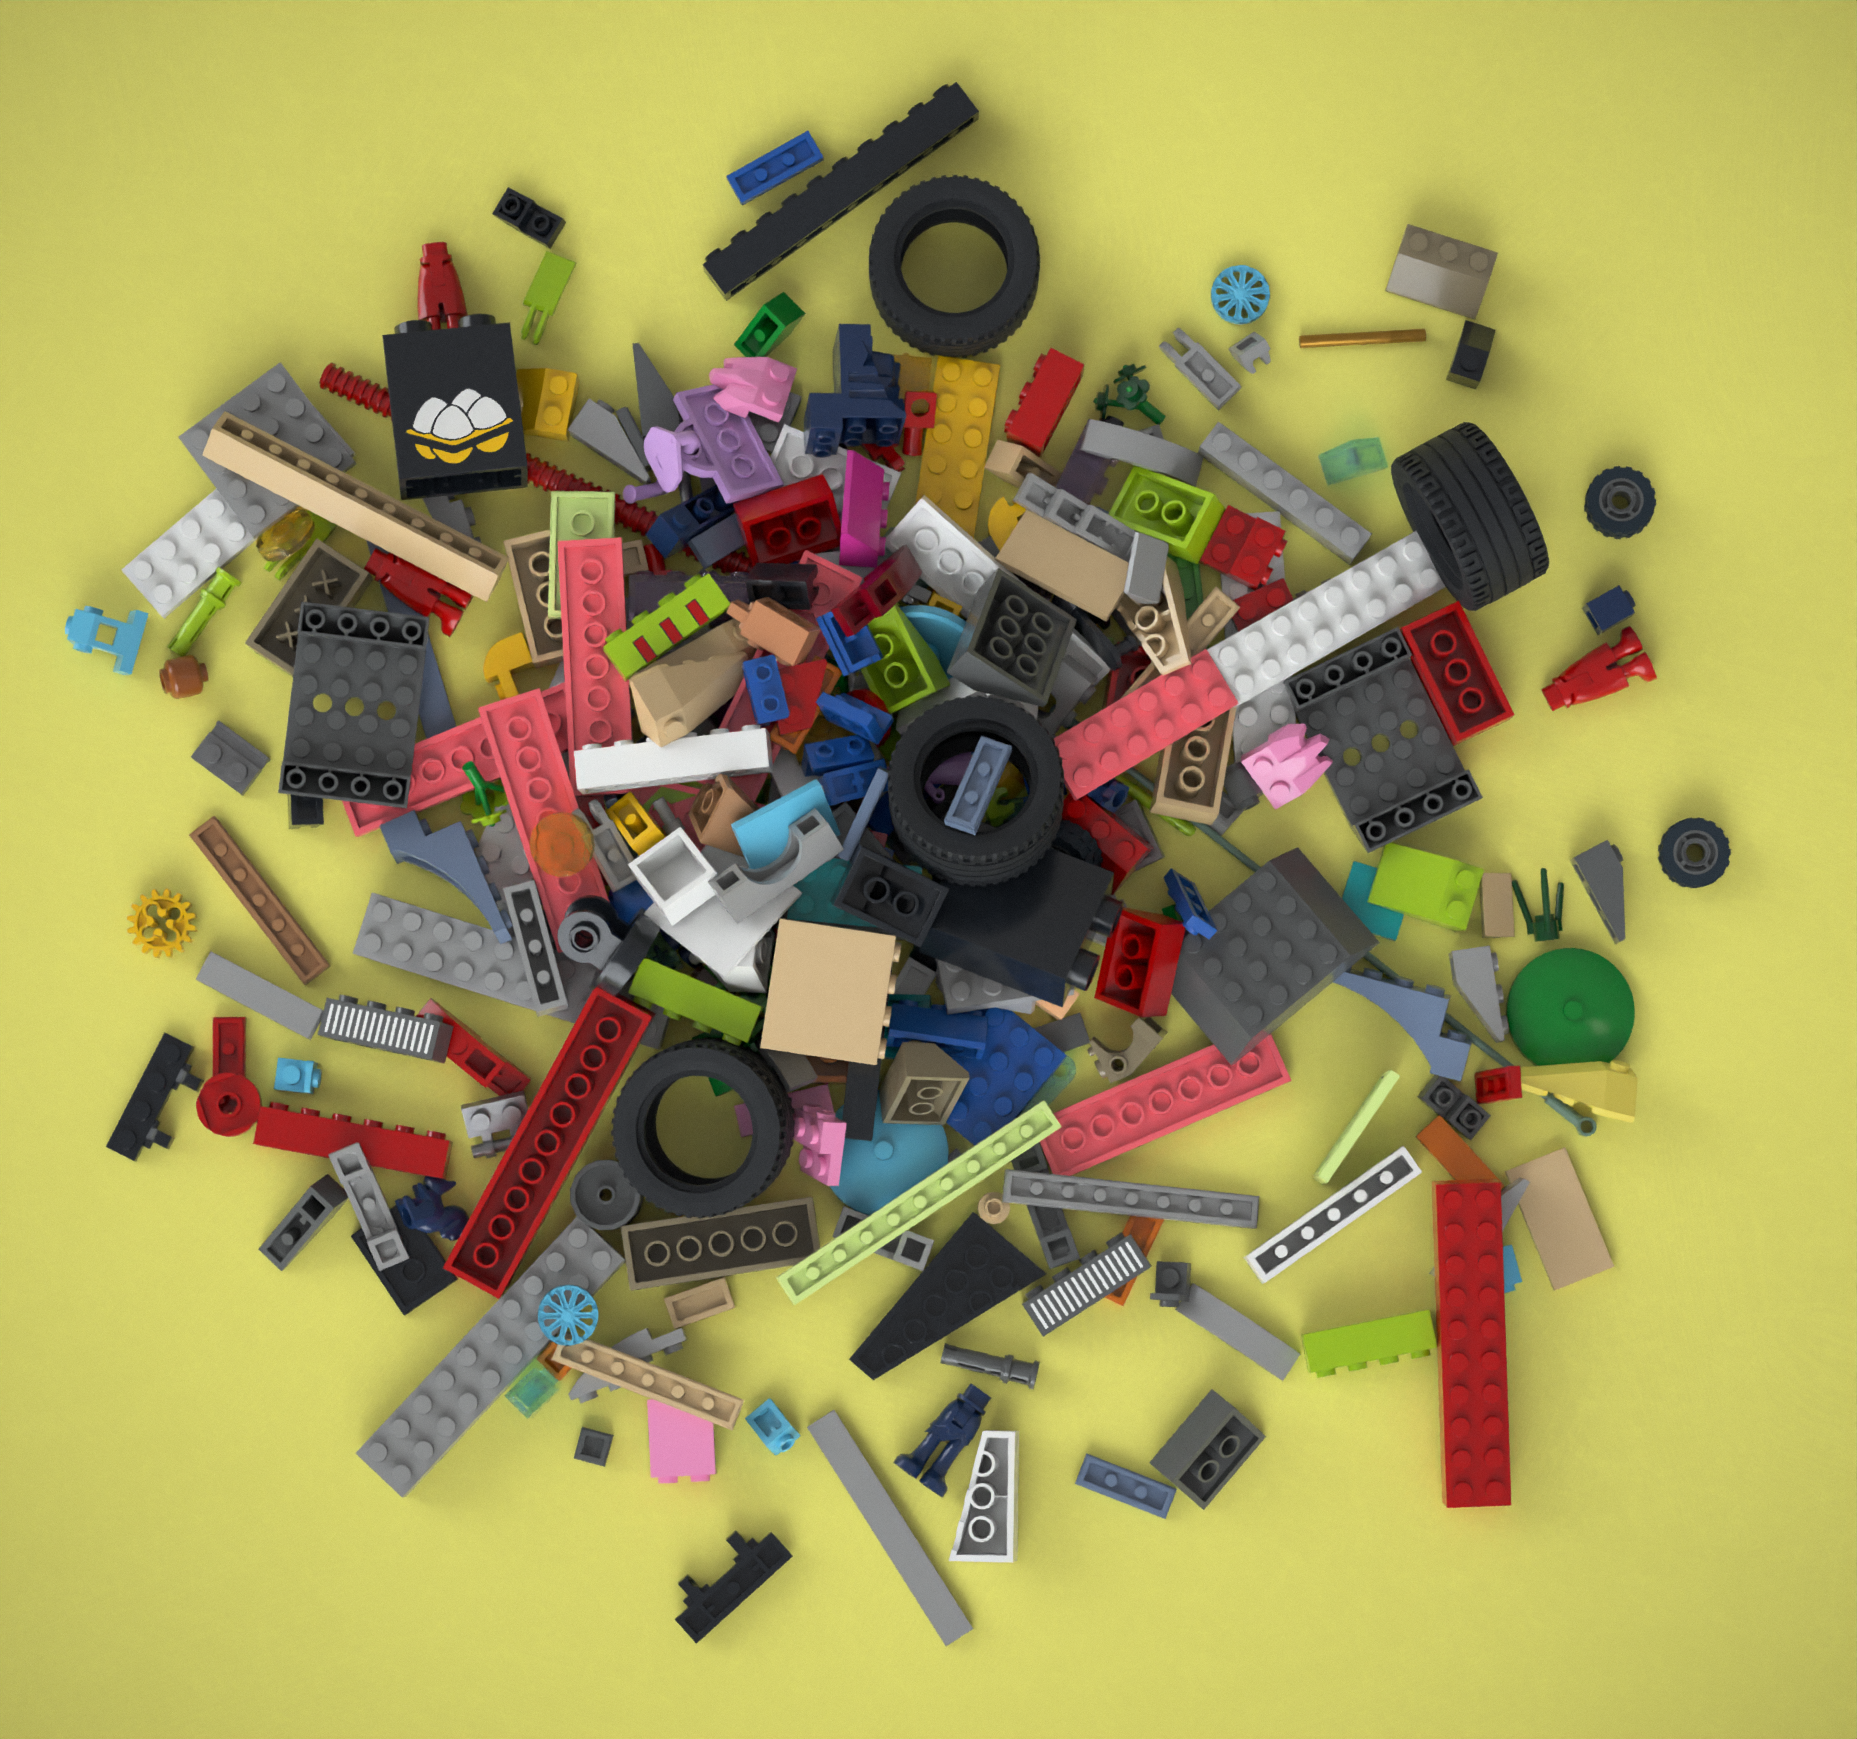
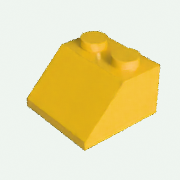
(547, 401)

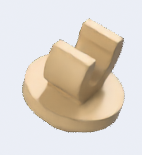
(992, 1208)

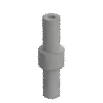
(668, 818)

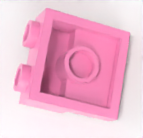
(822, 1143)

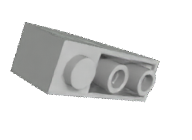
(1475, 981)

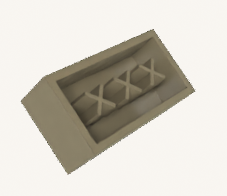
(319, 578)

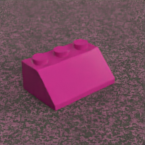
(863, 512)

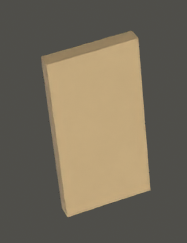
(1065, 565)
(1560, 1220)

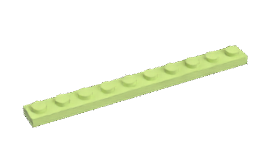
(918, 1202)

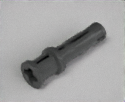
(1006, 1368)

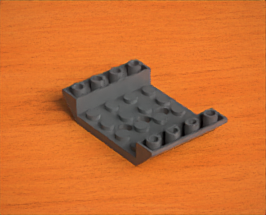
(364, 658)
(1371, 695)

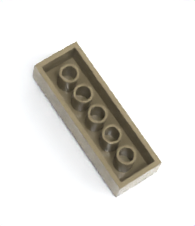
(720, 1245)

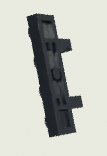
(140, 1118)
(751, 1569)

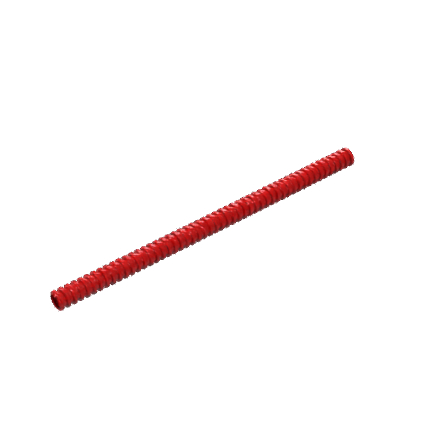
(539, 473)

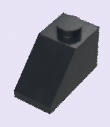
(1471, 354)

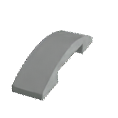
(1142, 451)
(369, 1205)
(1238, 1332)

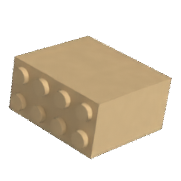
(830, 991)

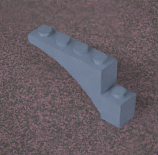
(453, 858)
(1419, 1013)

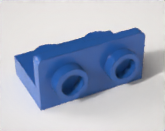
(765, 690)
(855, 716)
(835, 755)

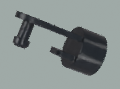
(1087, 627)

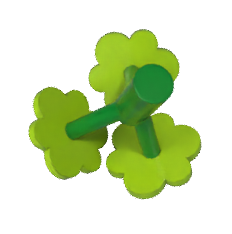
(479, 802)

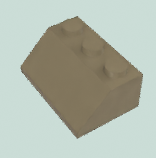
(1441, 271)
(921, 1085)

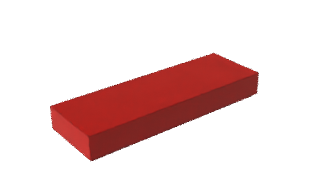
(229, 1050)
(1498, 1085)

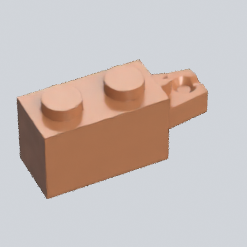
(775, 629)

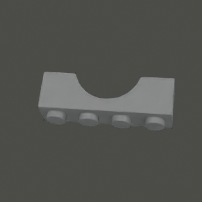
(808, 847)

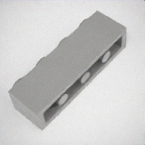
(535, 948)

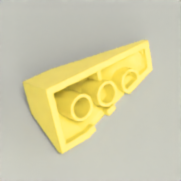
(1598, 1084)

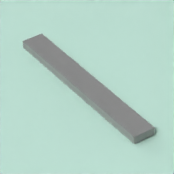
(1130, 1199)
(890, 1528)

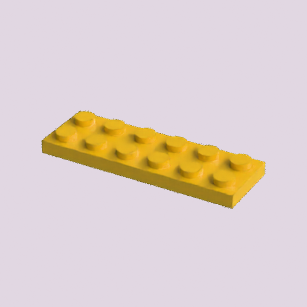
(960, 438)

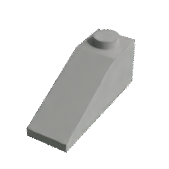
(603, 434)

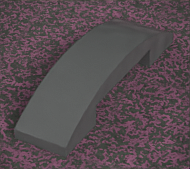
(1048, 1221)

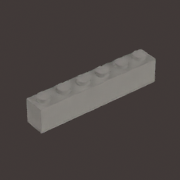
(1284, 493)

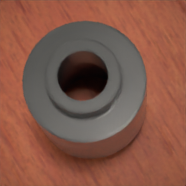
(1241, 787)

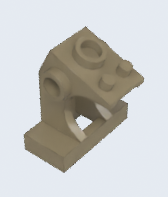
(1145, 1038)

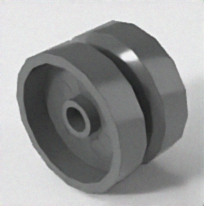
(588, 1190)

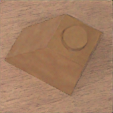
(716, 810)

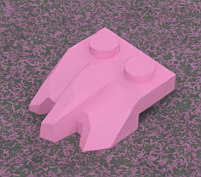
(753, 386)
(1287, 763)

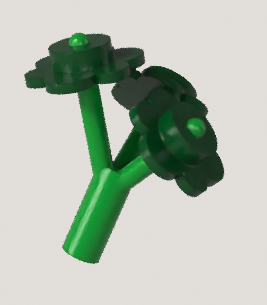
(1131, 395)

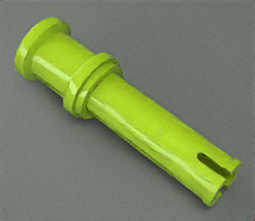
(212, 599)

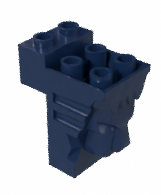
(863, 401)

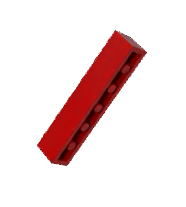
(384, 1148)

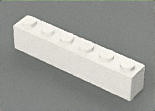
(681, 761)
(1332, 1214)

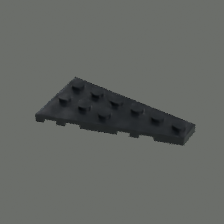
(958, 1285)

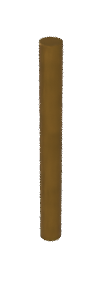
(1362, 338)

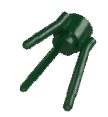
(1546, 925)

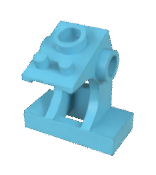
(83, 630)

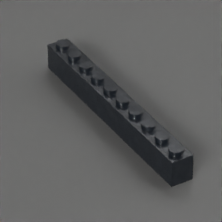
(840, 190)

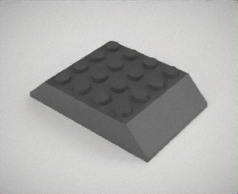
(1272, 953)

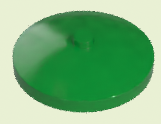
(1570, 1009)

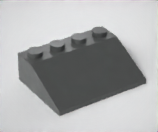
(1012, 642)

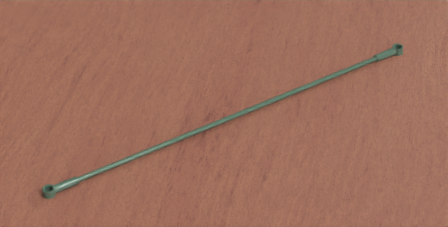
(1556, 1104)

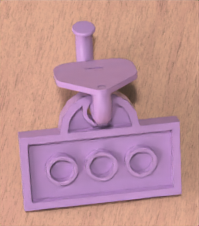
(707, 446)

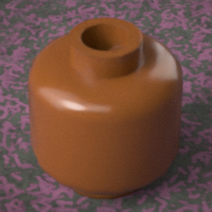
(183, 676)

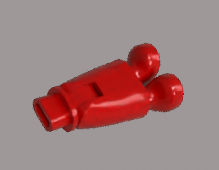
(439, 288)
(419, 589)
(1598, 673)

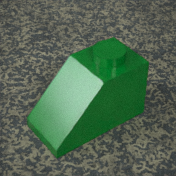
(770, 327)

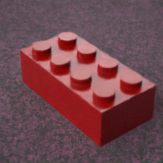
(1456, 673)

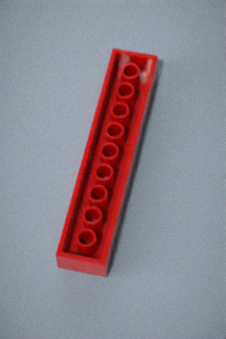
(549, 1141)
(1471, 1343)

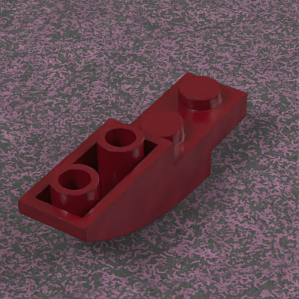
(879, 592)

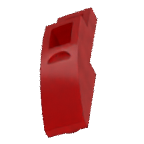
(477, 1057)

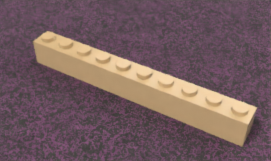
(355, 506)

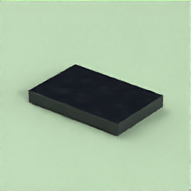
(416, 1278)

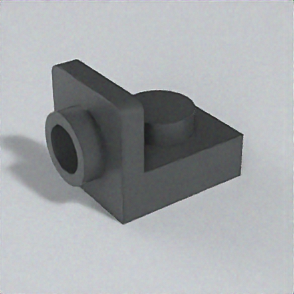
(1172, 1283)

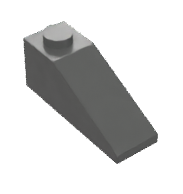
(654, 396)
(1603, 881)
(304, 1221)

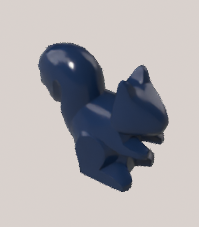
(1110, 794)
(428, 1212)

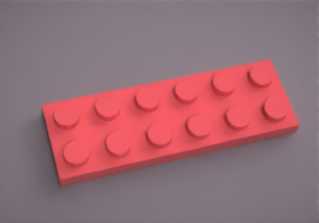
(1142, 724)

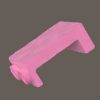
(679, 1444)

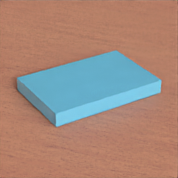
(766, 831)

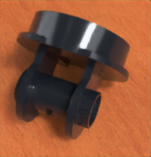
(599, 937)

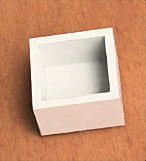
(675, 875)

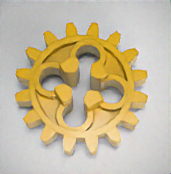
(165, 905)

